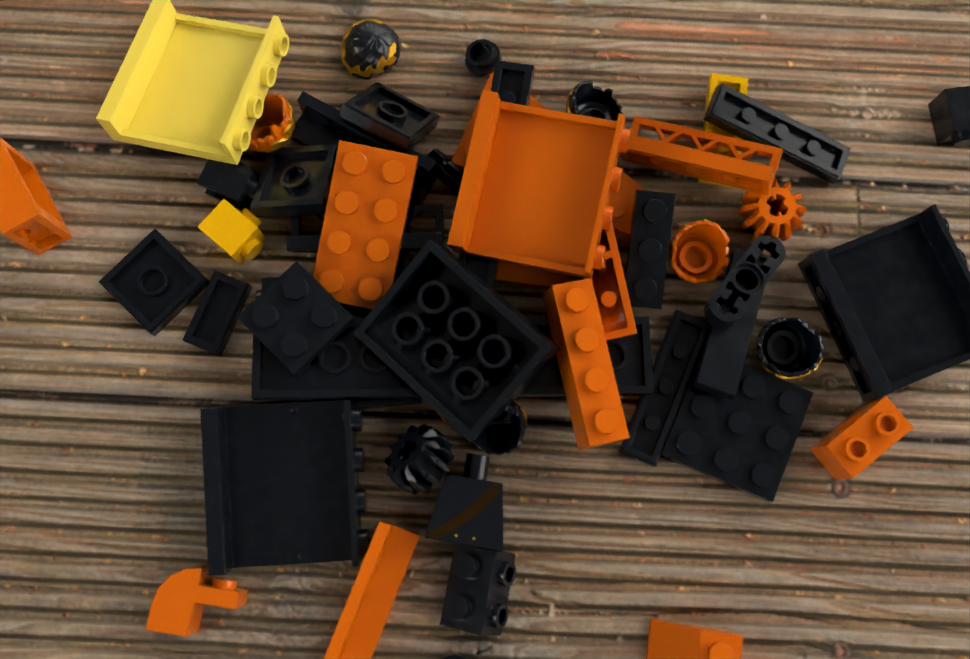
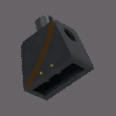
(469, 508)

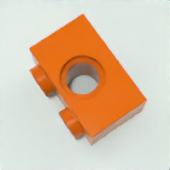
(861, 438)

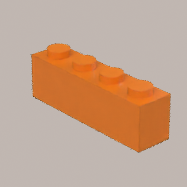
(585, 364)

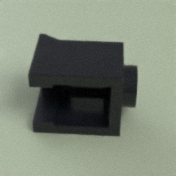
(229, 182)

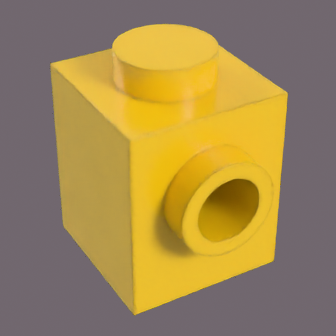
(234, 231)

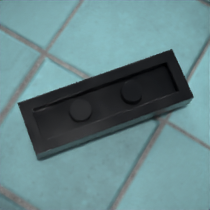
(649, 247)

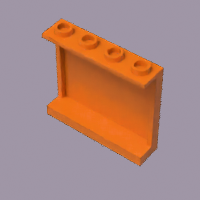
(538, 187)

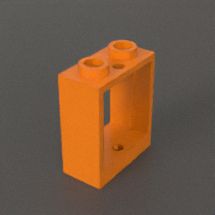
(26, 206)

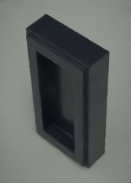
(217, 313)

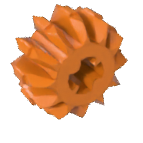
(785, 214)

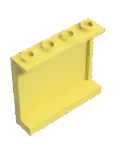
(193, 84)

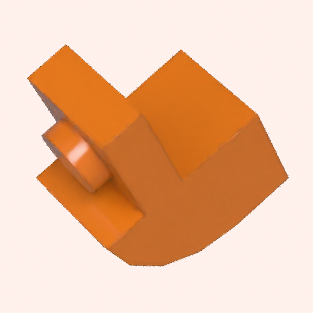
(182, 597)

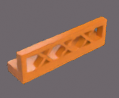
(700, 162)
(373, 593)

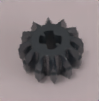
(419, 459)

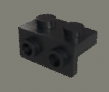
(478, 590)

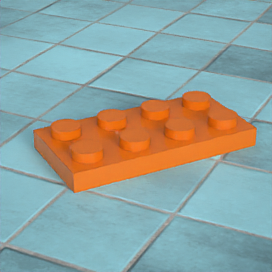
(364, 223)

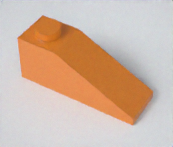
(612, 292)

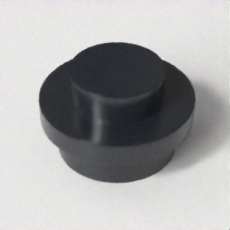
(482, 57)

